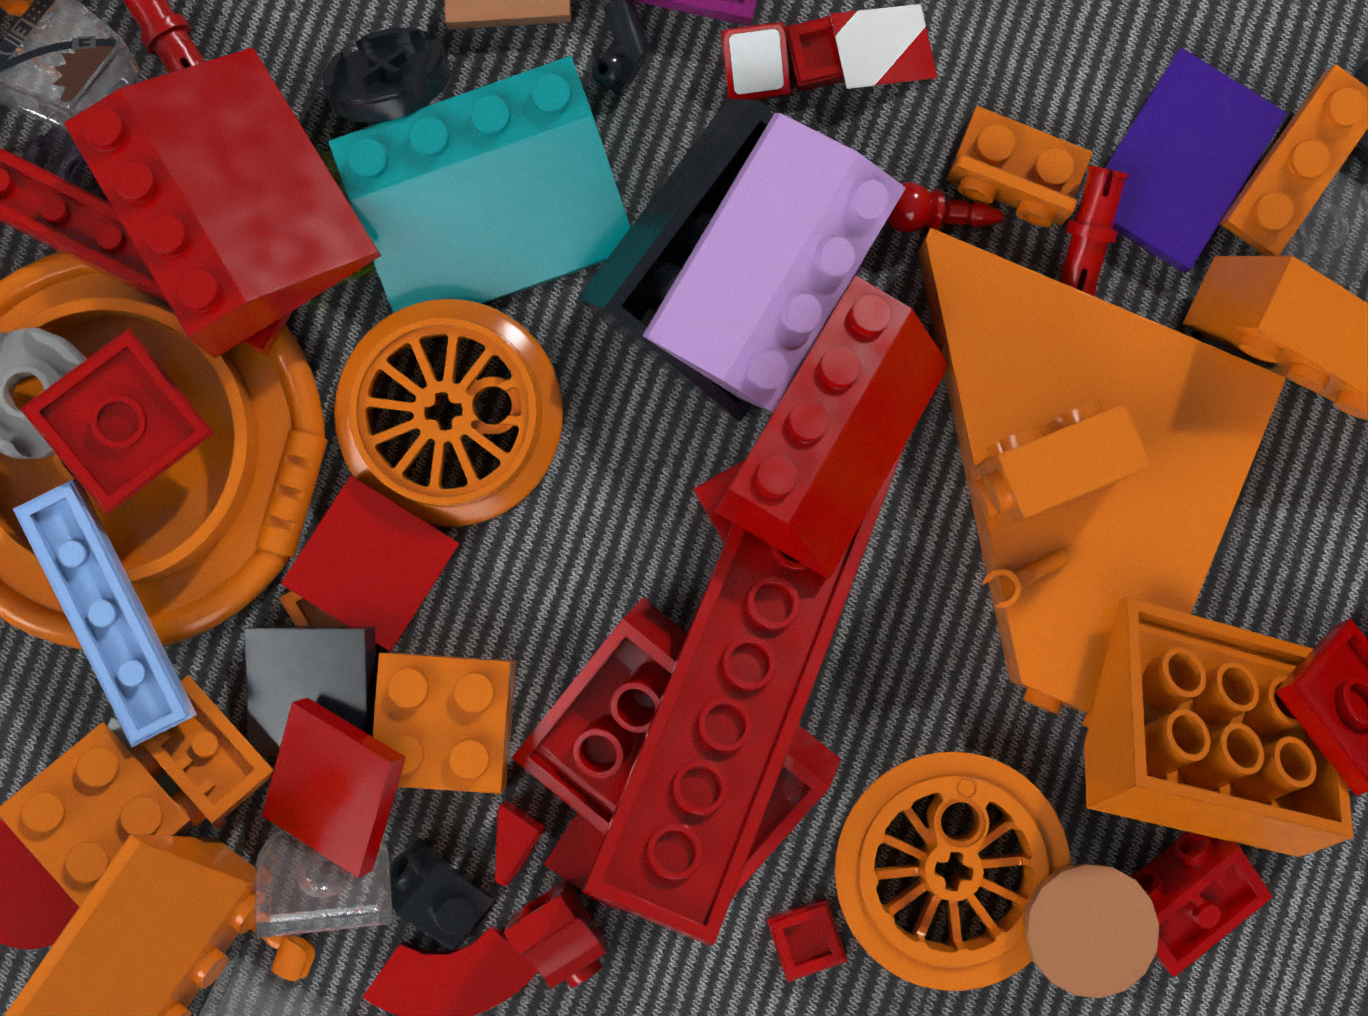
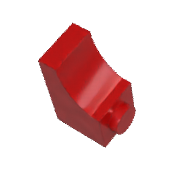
(558, 936)

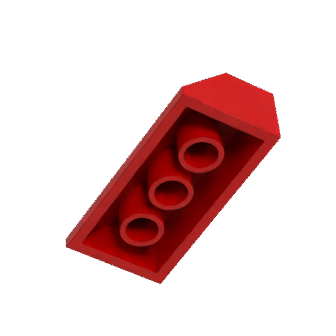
(837, 429)

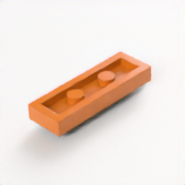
(1300, 163)

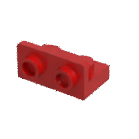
(1199, 896)

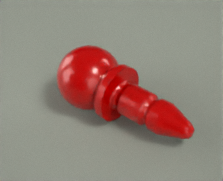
(921, 209)

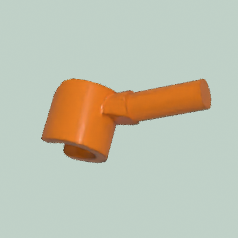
(1027, 574)
(292, 957)

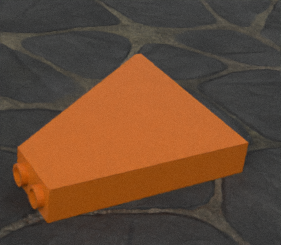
(1025, 356)

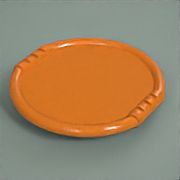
(216, 520)

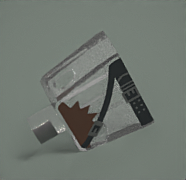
(61, 62)

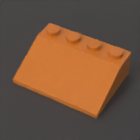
(1201, 739)
(146, 932)

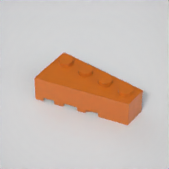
(1289, 322)

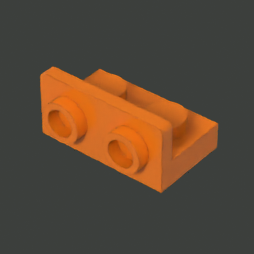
(1018, 168)
(205, 760)

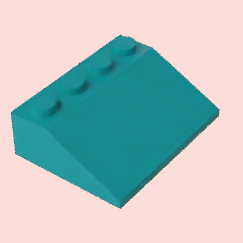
(485, 190)

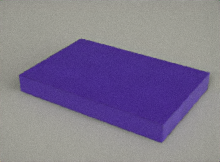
(1188, 158)

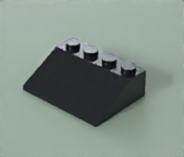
(662, 238)

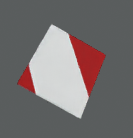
(883, 46)

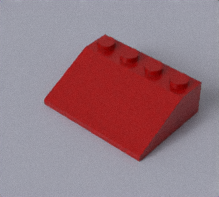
(222, 196)
(601, 719)

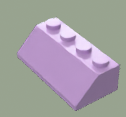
(774, 261)

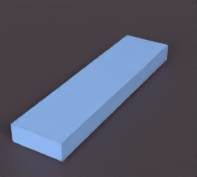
(104, 612)

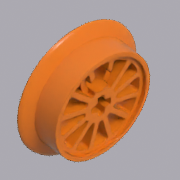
(532, 390)
(952, 779)

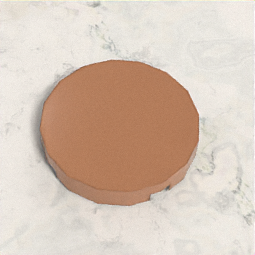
(1091, 929)

